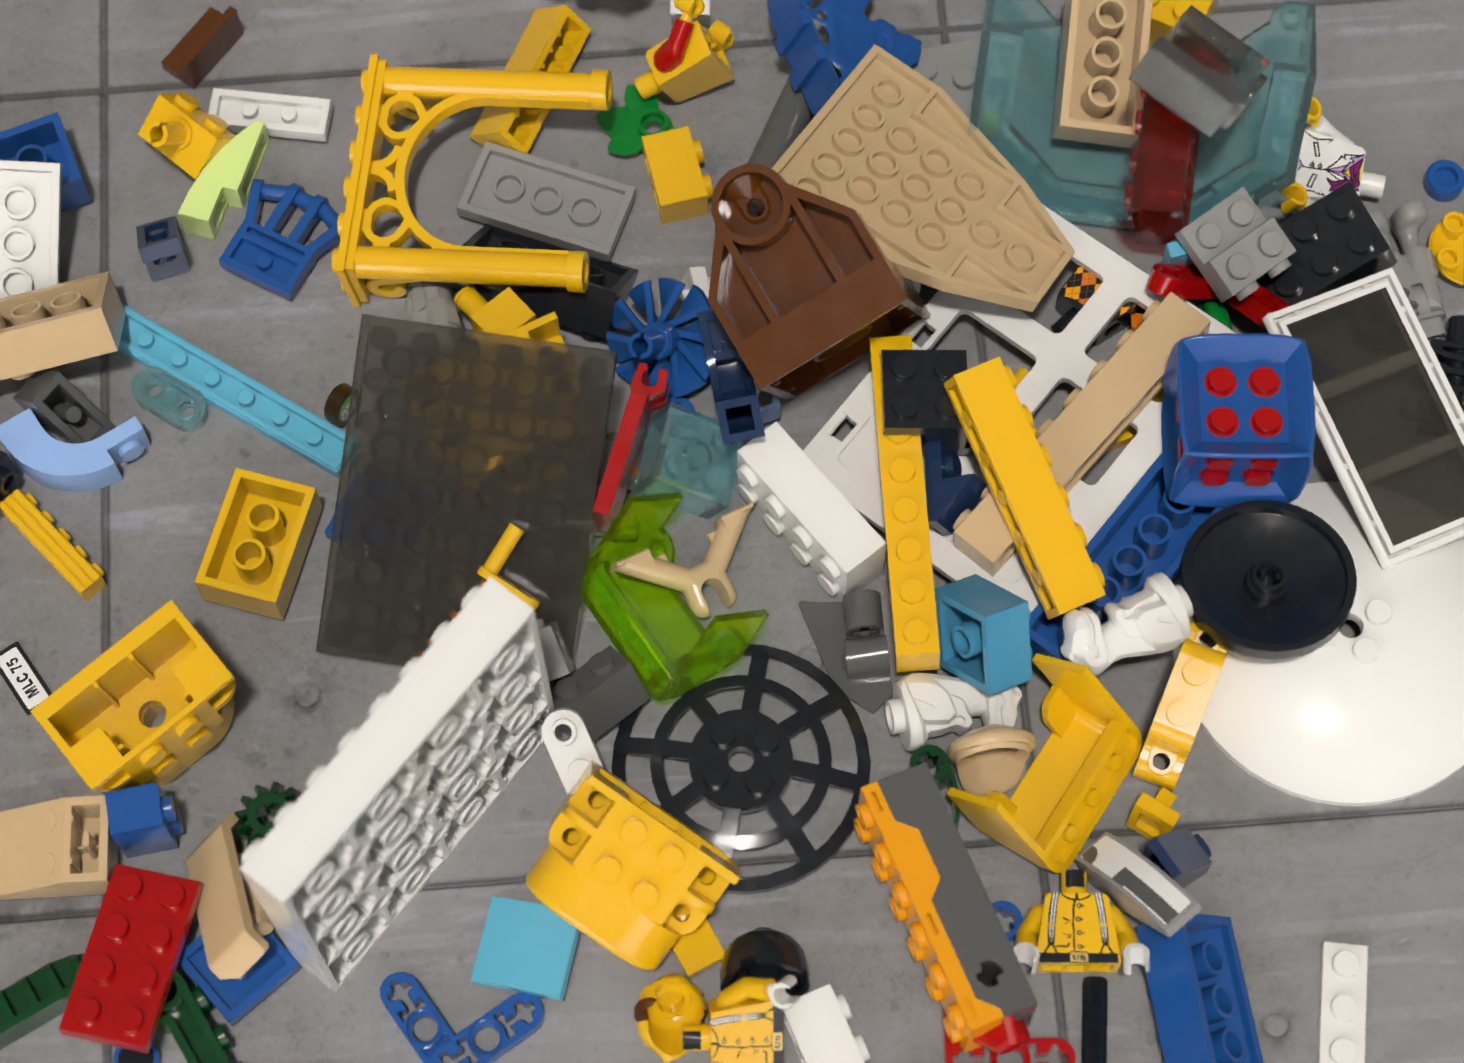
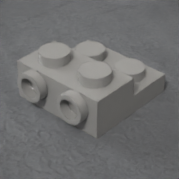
(1236, 246)

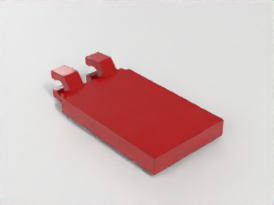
(628, 442)

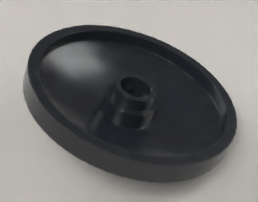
(1269, 579)

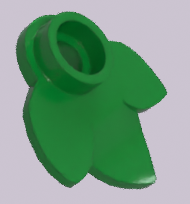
(631, 122)

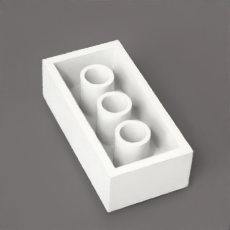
(809, 512)

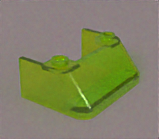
(651, 621)

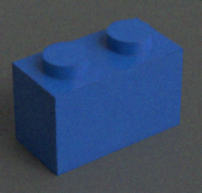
(143, 820)

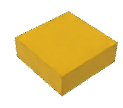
(698, 950)

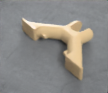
(690, 580)

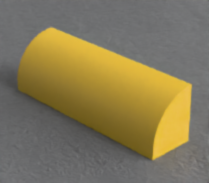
(546, 45)

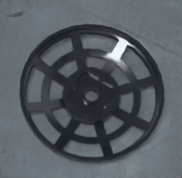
(768, 776)

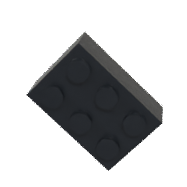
(1333, 247)

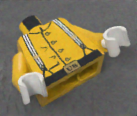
(1078, 933)
(743, 1022)

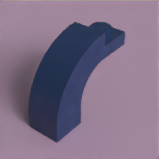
(731, 383)

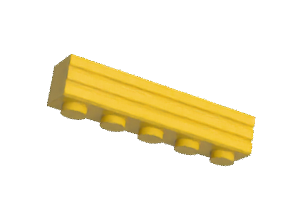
(53, 544)

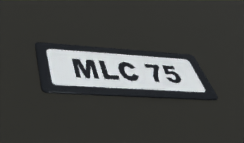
(22, 677)

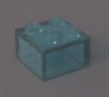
(688, 457)

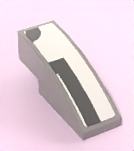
(1137, 884)

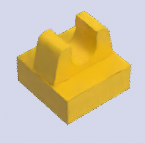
(1154, 815)

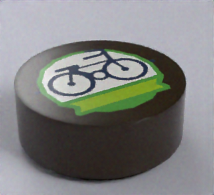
(337, 404)

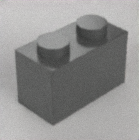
(601, 692)

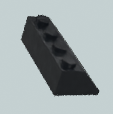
(585, 312)

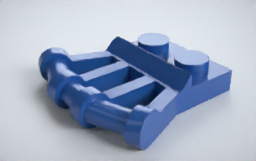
(271, 258)

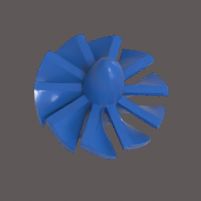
(663, 341)

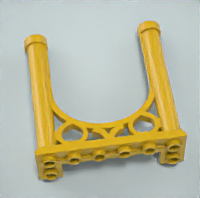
(412, 93)

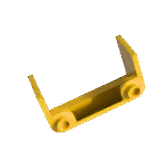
(1071, 776)

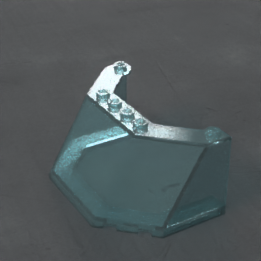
(1089, 180)

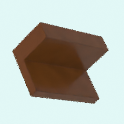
(203, 46)

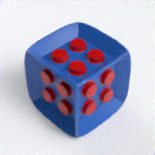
(1237, 419)

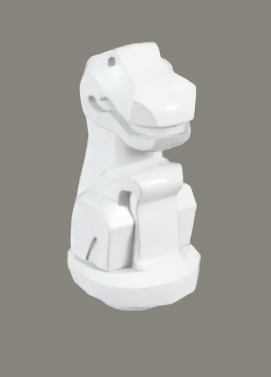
(1136, 626)
(940, 704)

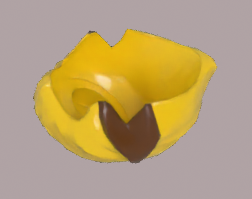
(663, 1010)

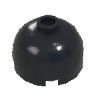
(765, 955)

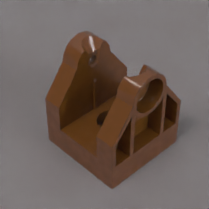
(800, 281)

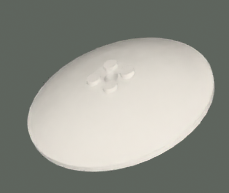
(1364, 712)

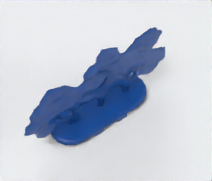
(849, 41)

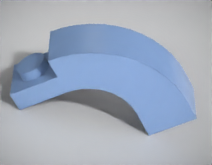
(70, 465)

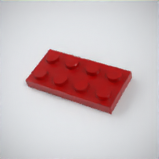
(131, 958)

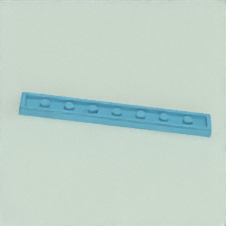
(234, 392)

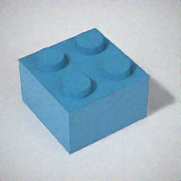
(984, 634)

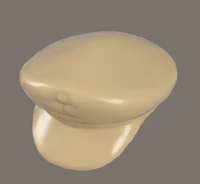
(991, 757)

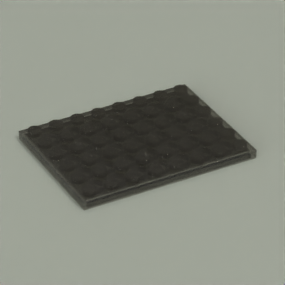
(438, 458)

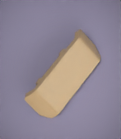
(227, 908)

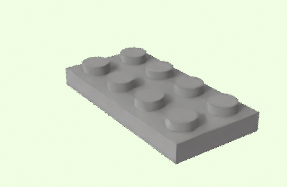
(546, 201)

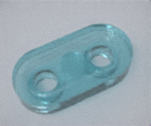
(172, 400)

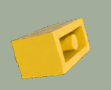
(675, 174)

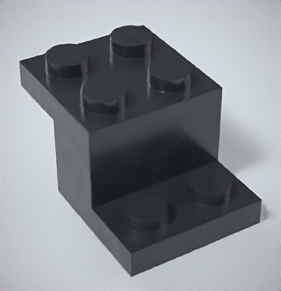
(916, 398)

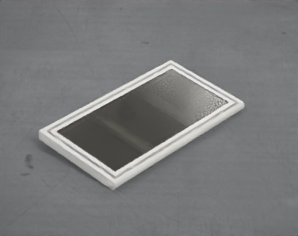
(1383, 414)

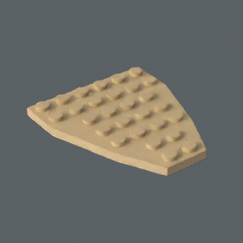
(927, 191)

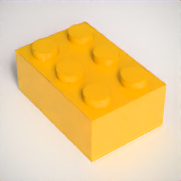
(259, 544)

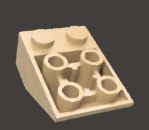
(56, 849)

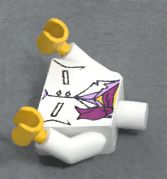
(1327, 163)

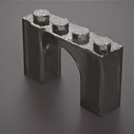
(1204, 92)

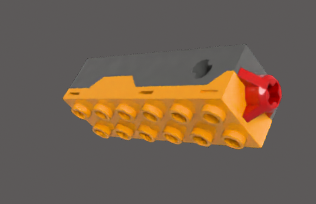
(945, 912)

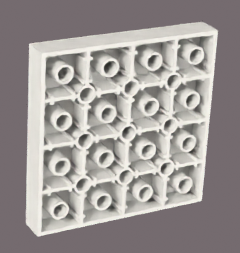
(405, 786)

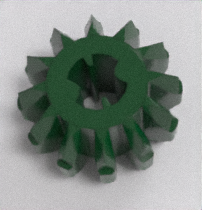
(258, 809)

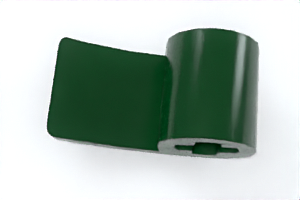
(944, 773)

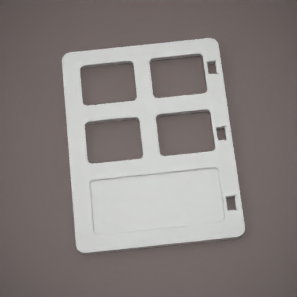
(1058, 359)

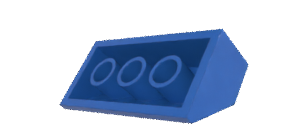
(1200, 993)

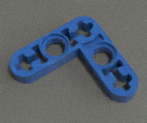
(447, 1043)

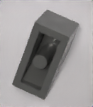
(62, 408)

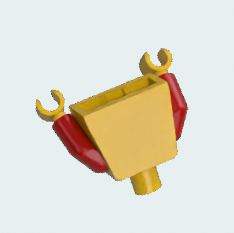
(689, 59)

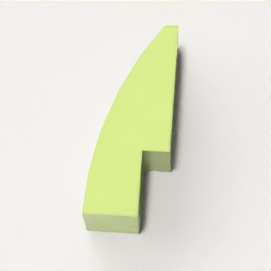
(224, 181)

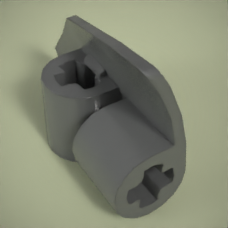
(853, 645)

